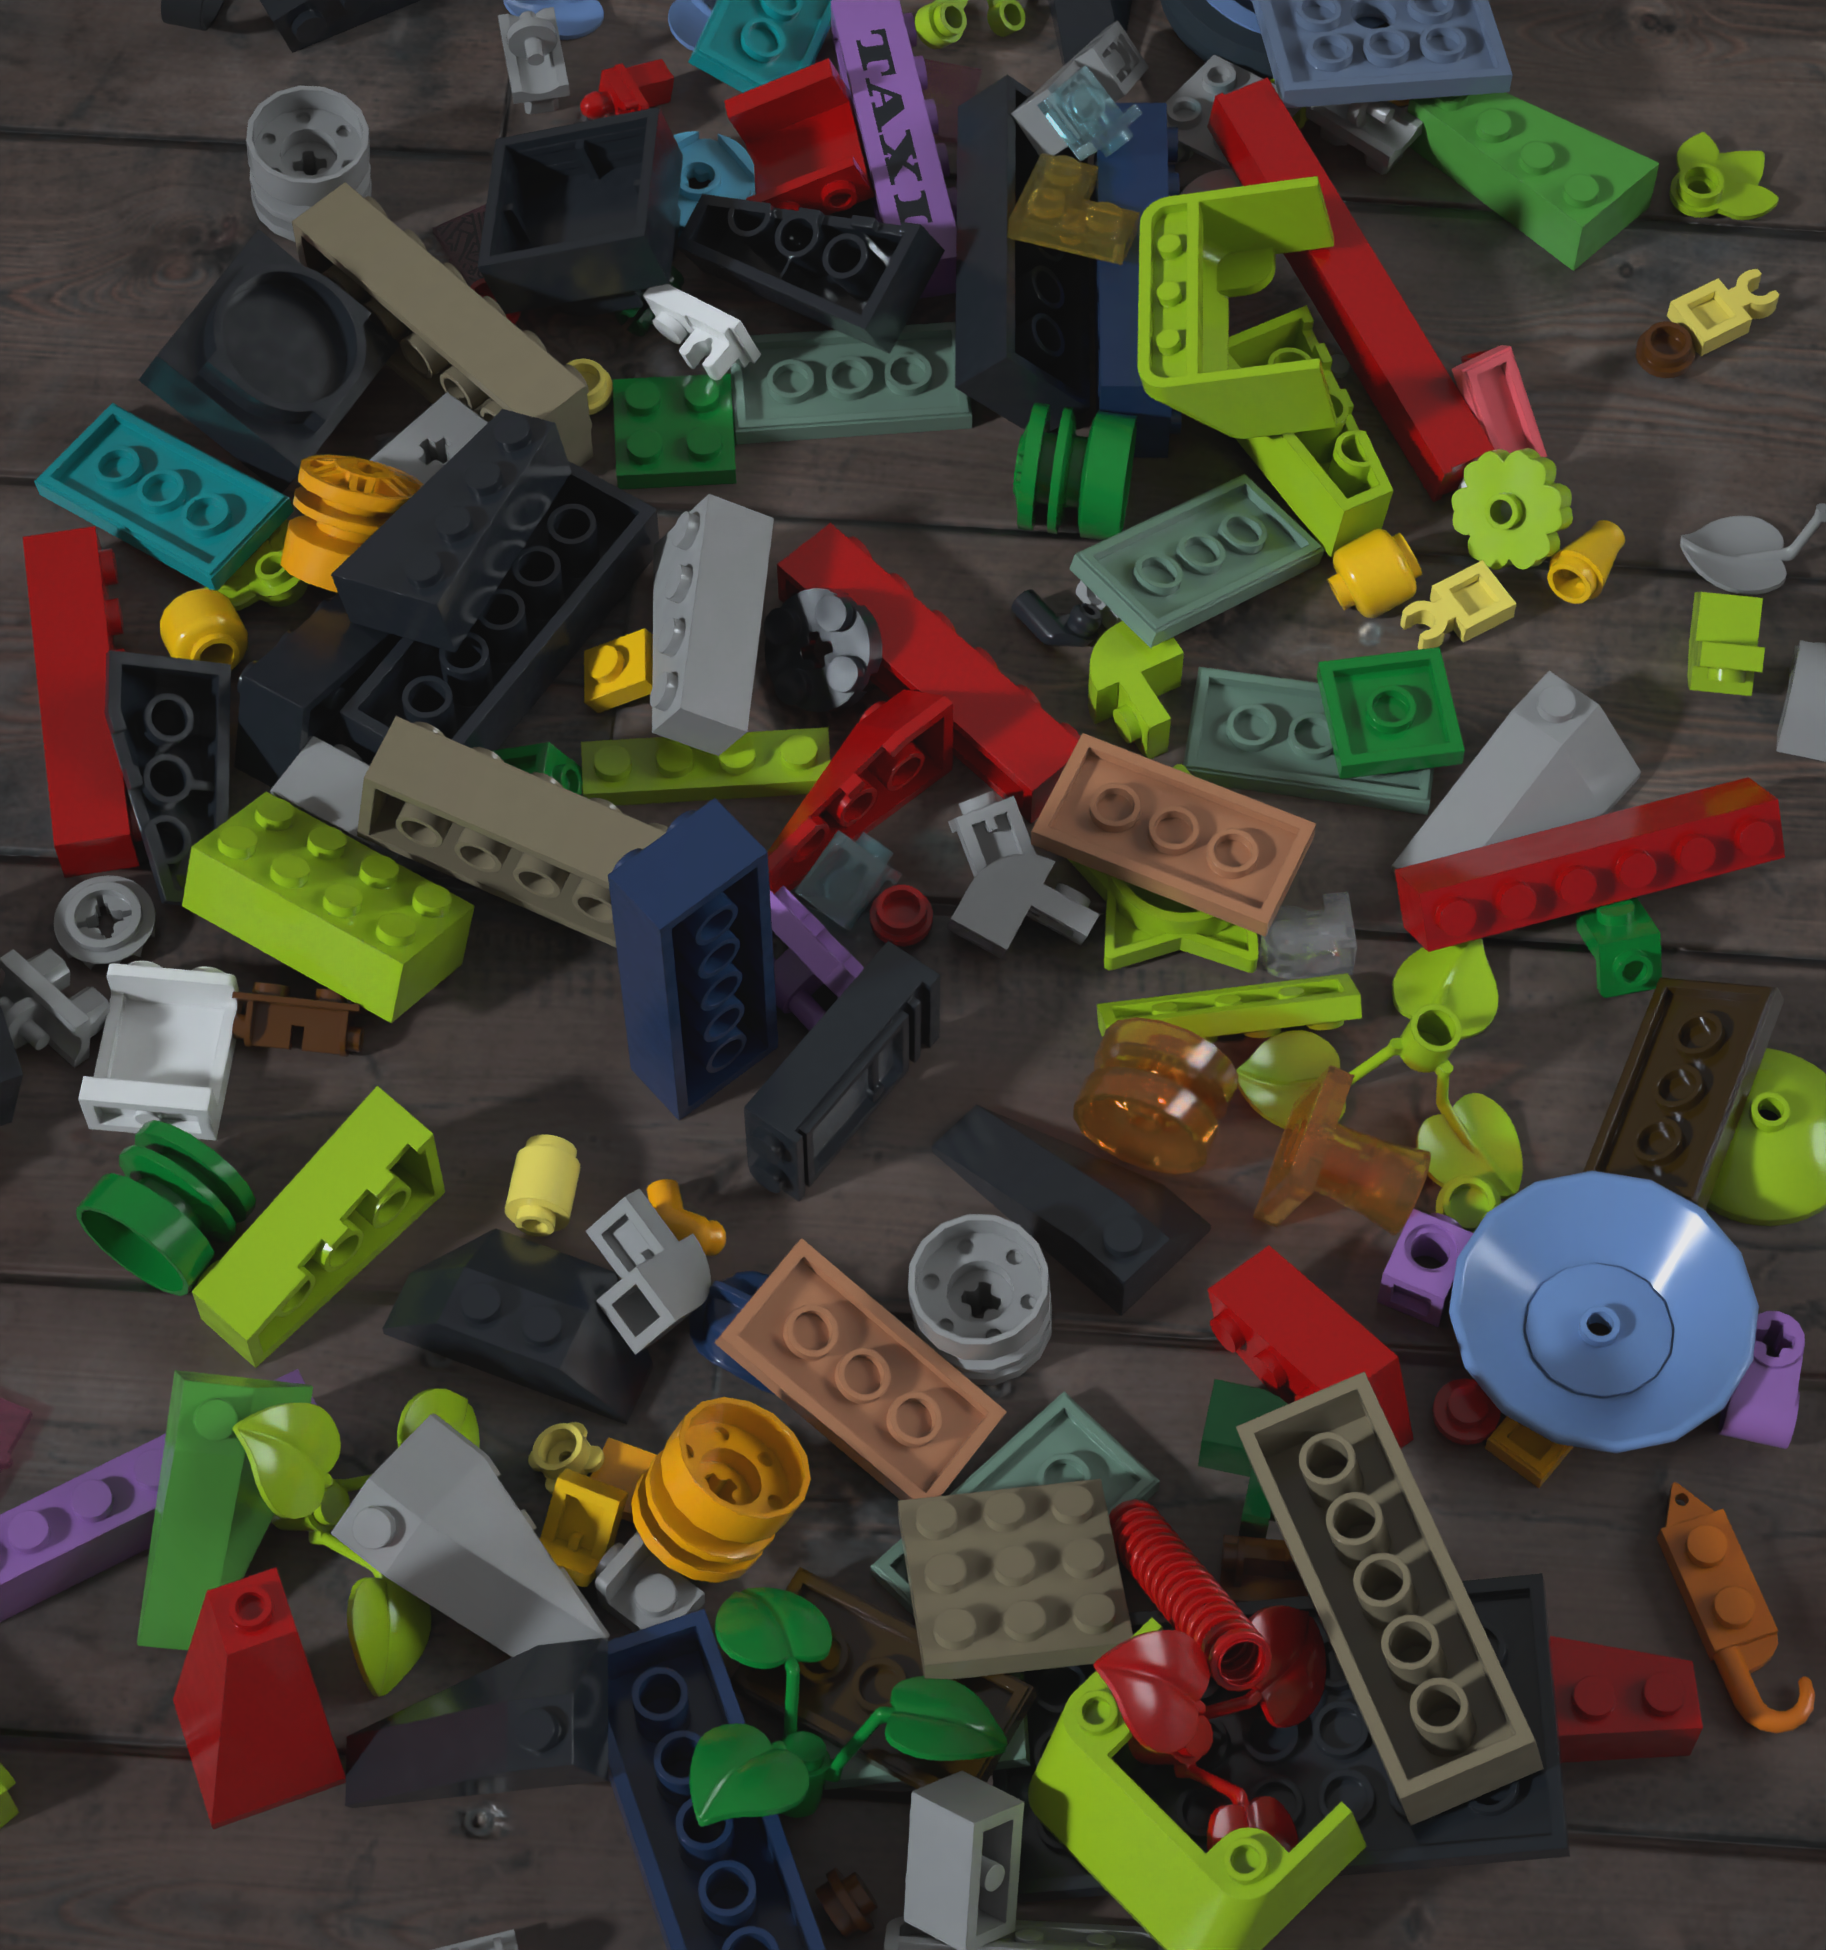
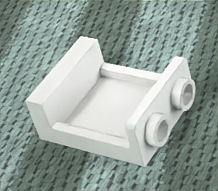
(163, 1050)

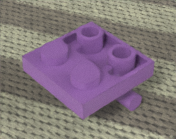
(809, 961)

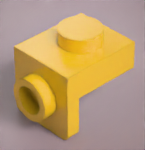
(618, 671)
(582, 1523)

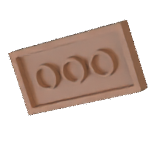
(1173, 834)
(860, 1376)

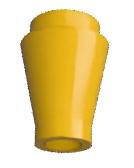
(1584, 565)

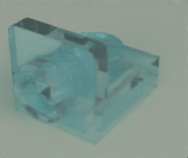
(1088, 115)
(848, 877)

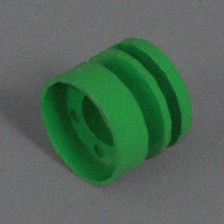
(1075, 471)
(166, 1207)

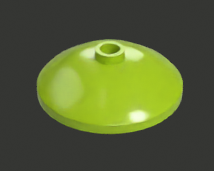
(1777, 1166)

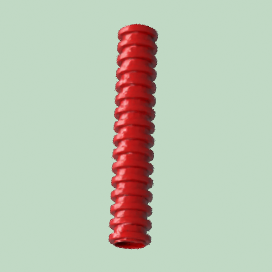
(1189, 1595)

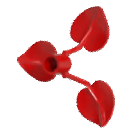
(1159, 1693)

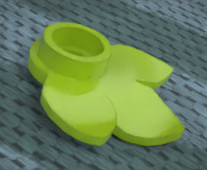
(1719, 181)
(264, 577)

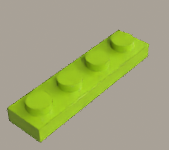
(674, 772)
(1248, 1009)

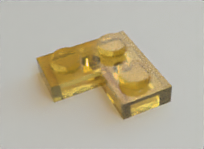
(1060, 216)

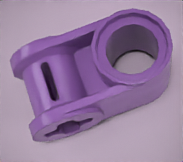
(1768, 1395)

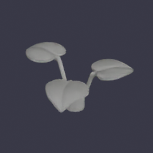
(1745, 552)

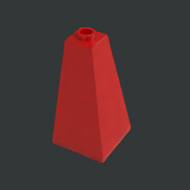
(253, 1704)

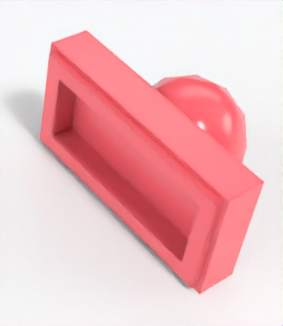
(1499, 400)

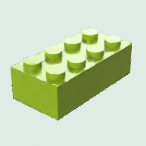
(327, 906)

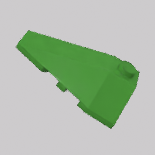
(206, 1501)

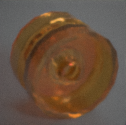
(1155, 1095)

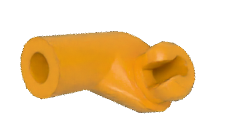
(667, 1201)

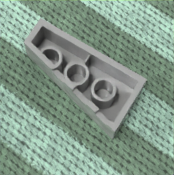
(708, 622)

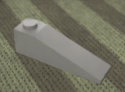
(1539, 771)
(461, 1544)

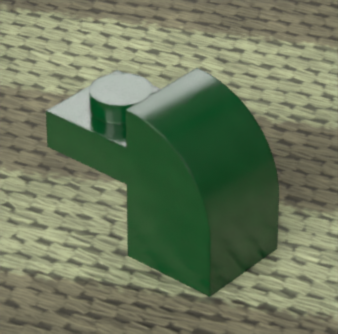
(1223, 1449)

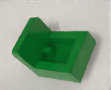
(1623, 945)

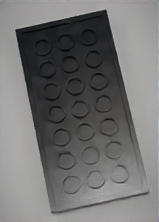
(1330, 1762)

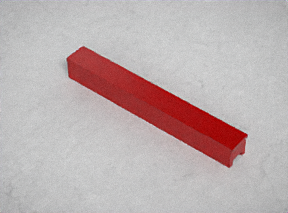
(1356, 297)

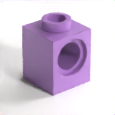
(1416, 1289)

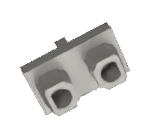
(534, 60)
(1372, 127)
(42, 1013)

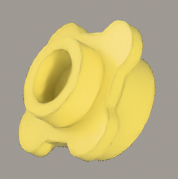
(564, 1442)

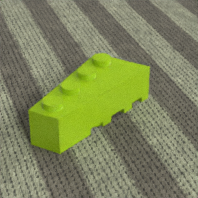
(322, 1228)

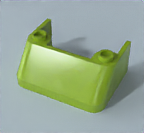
(1191, 261)
(1177, 1892)

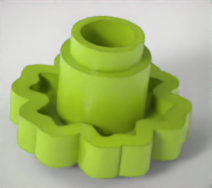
(1512, 508)

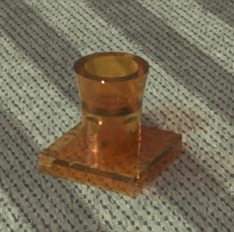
(1340, 1163)

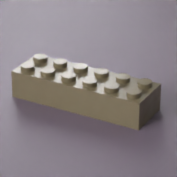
(444, 328)
(498, 826)
(1390, 1599)

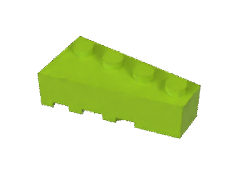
(1322, 474)

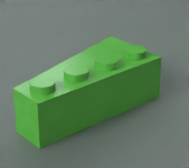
(1536, 170)

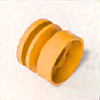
(342, 507)
(720, 1489)

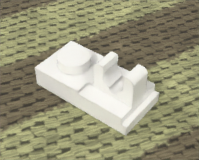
(704, 330)

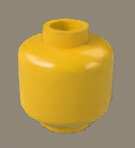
(1374, 573)
(204, 628)

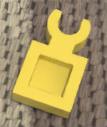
(1721, 315)
(1463, 603)

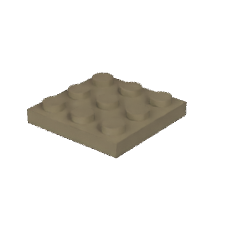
(1013, 1579)

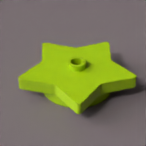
(1150, 925)

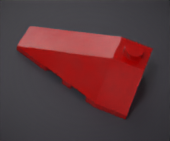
(877, 770)

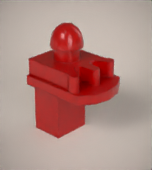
(629, 90)

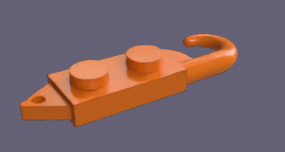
(1726, 1607)

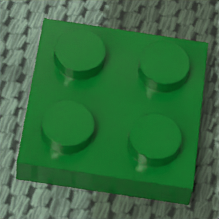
(674, 431)
(1390, 713)

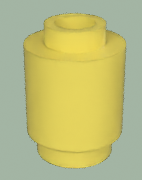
(543, 1185)

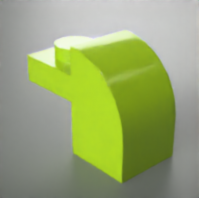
(1724, 643)
(1126, 683)

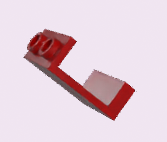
(803, 141)

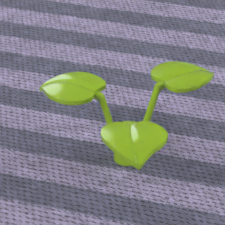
(1447, 999)
(290, 1460)

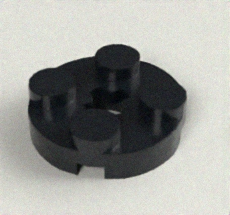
(791, 657)

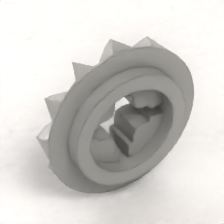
(79, 914)

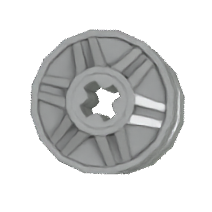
(303, 149)
(975, 1265)

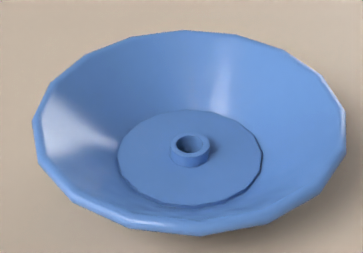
(1616, 1257)

